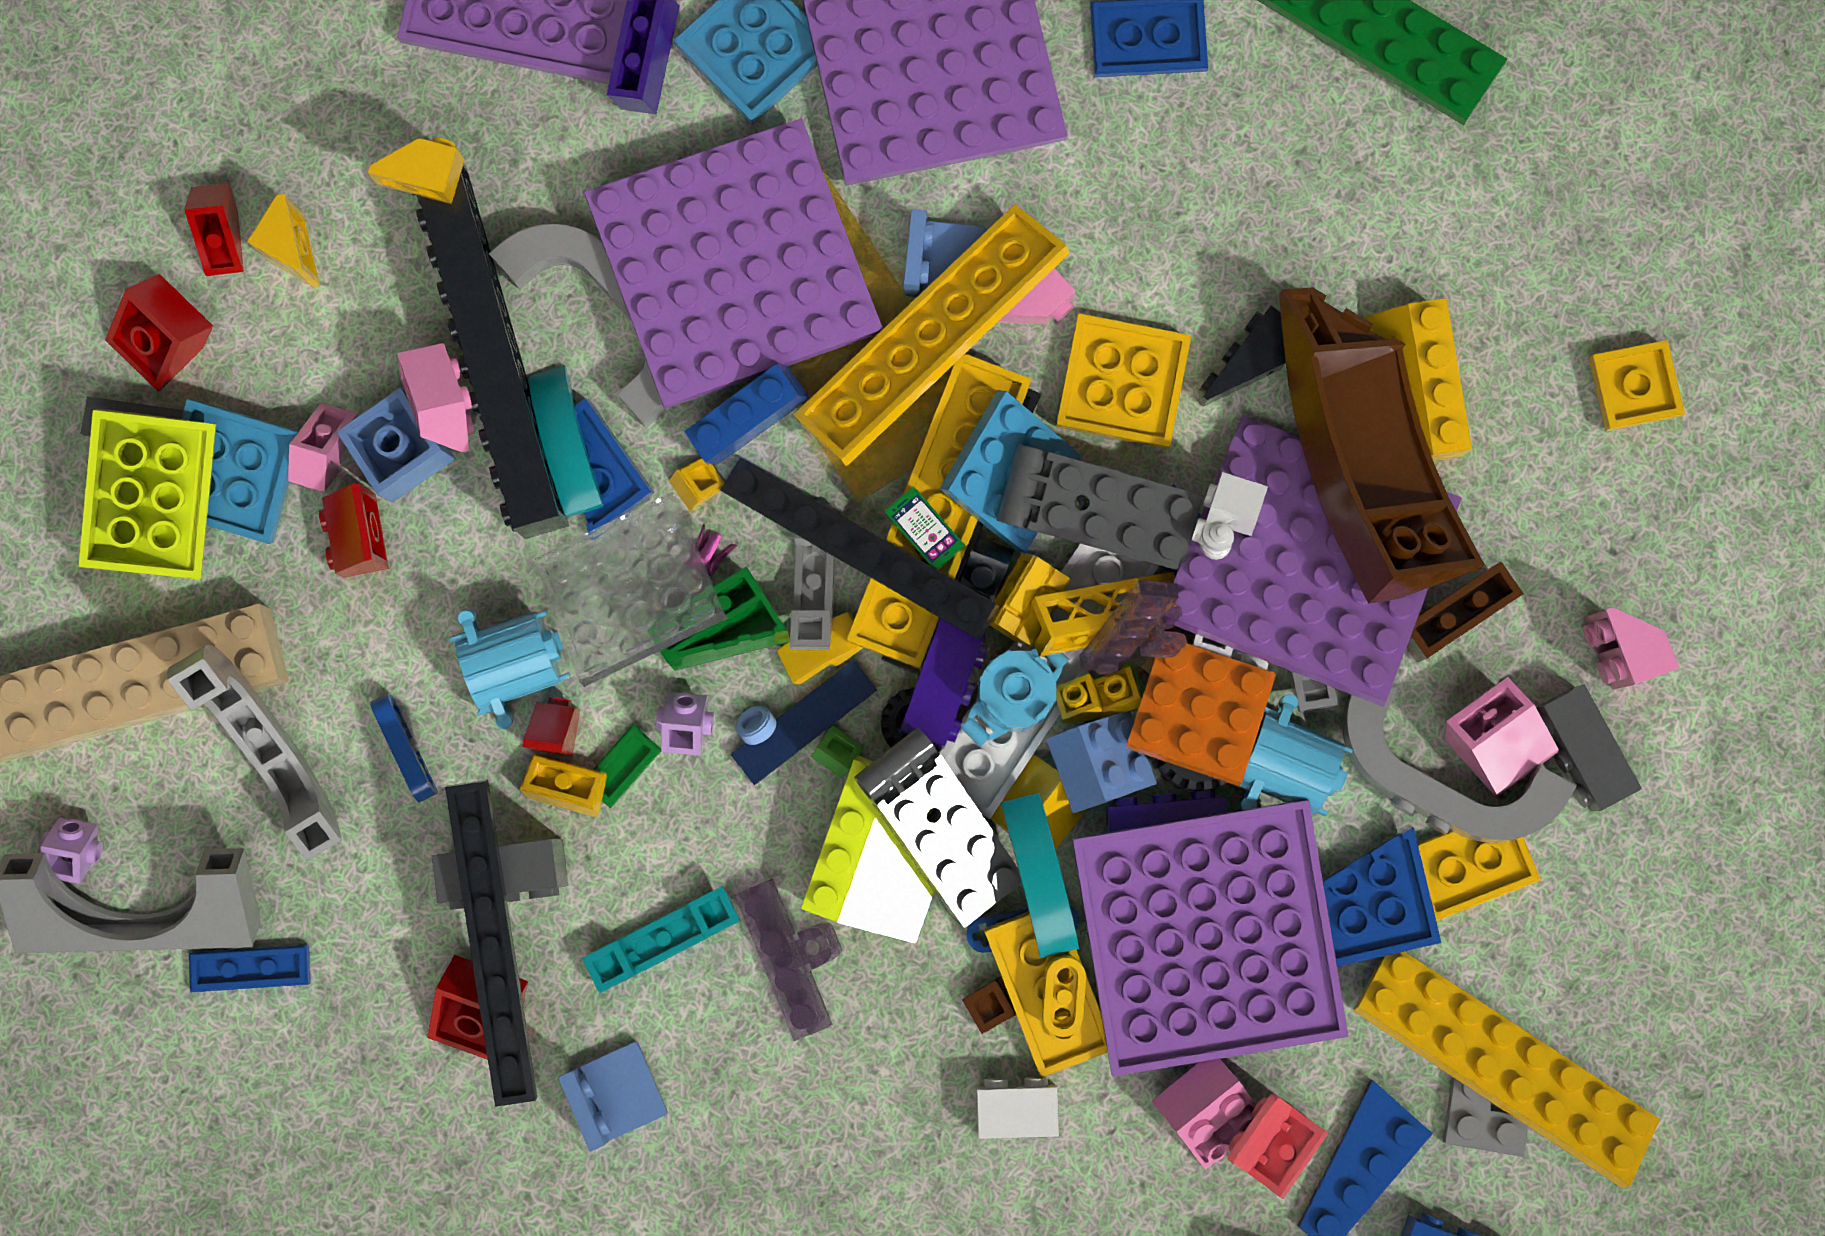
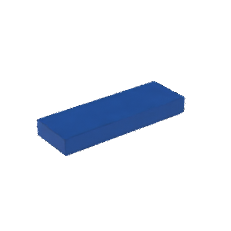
(249, 968)

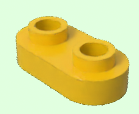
(1064, 994)

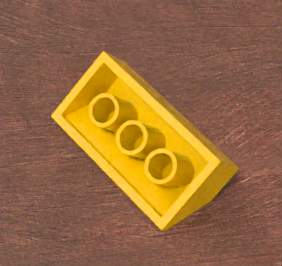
(1431, 372)

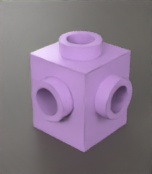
(684, 723)
(71, 848)

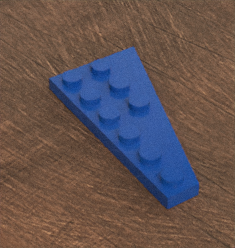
(1381, 903)

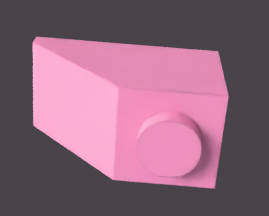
(1045, 301)
(318, 449)

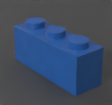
(746, 414)

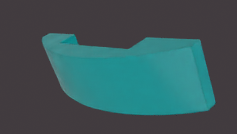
(564, 442)
(1040, 875)
(661, 939)

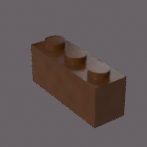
(1462, 611)

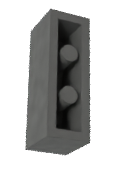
(1588, 750)

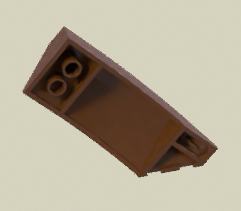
(1369, 451)

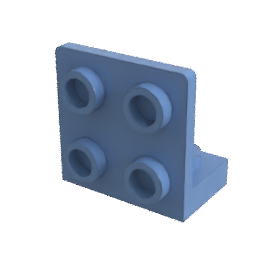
(933, 249)
(613, 1095)

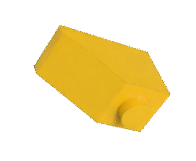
(421, 169)

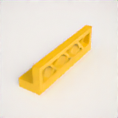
(1078, 632)

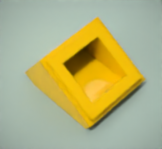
(696, 483)

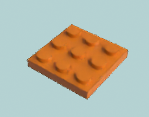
(1202, 712)

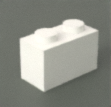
(1017, 1109)

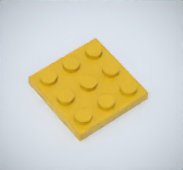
(1123, 381)

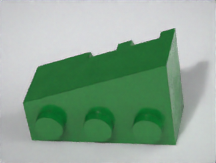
(748, 626)

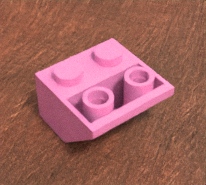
(436, 397)
(1628, 648)
(1500, 737)
(1206, 1109)

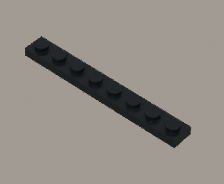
(860, 549)
(491, 942)

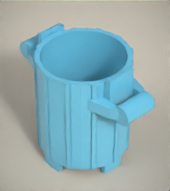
(507, 661)
(1014, 694)
(1292, 761)

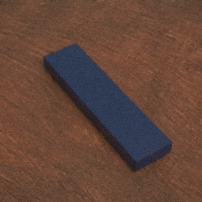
(806, 721)

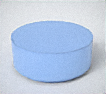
(755, 725)

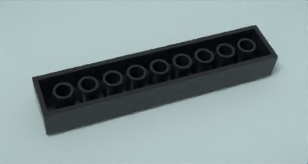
(491, 360)

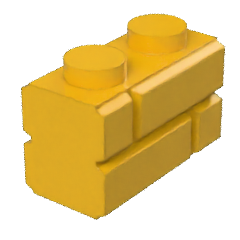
(1027, 579)

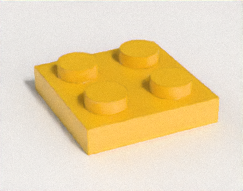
(1636, 385)

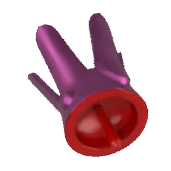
(708, 547)

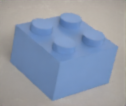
(391, 449)
(1098, 764)

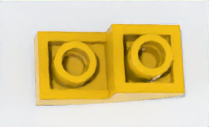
(806, 663)
(1098, 698)

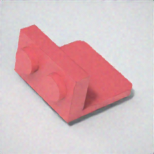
(1276, 1144)

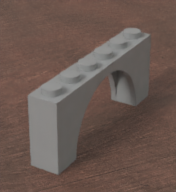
(51, 918)

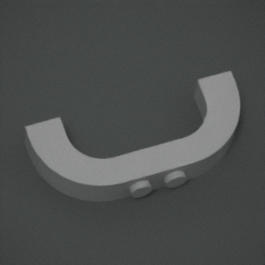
(551, 245)
(215, 681)
(1445, 808)

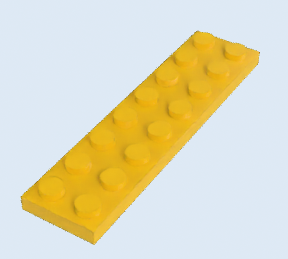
(931, 334)
(886, 619)
(1508, 1066)

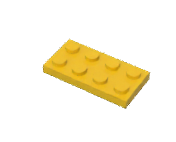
(1023, 975)

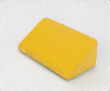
(564, 785)

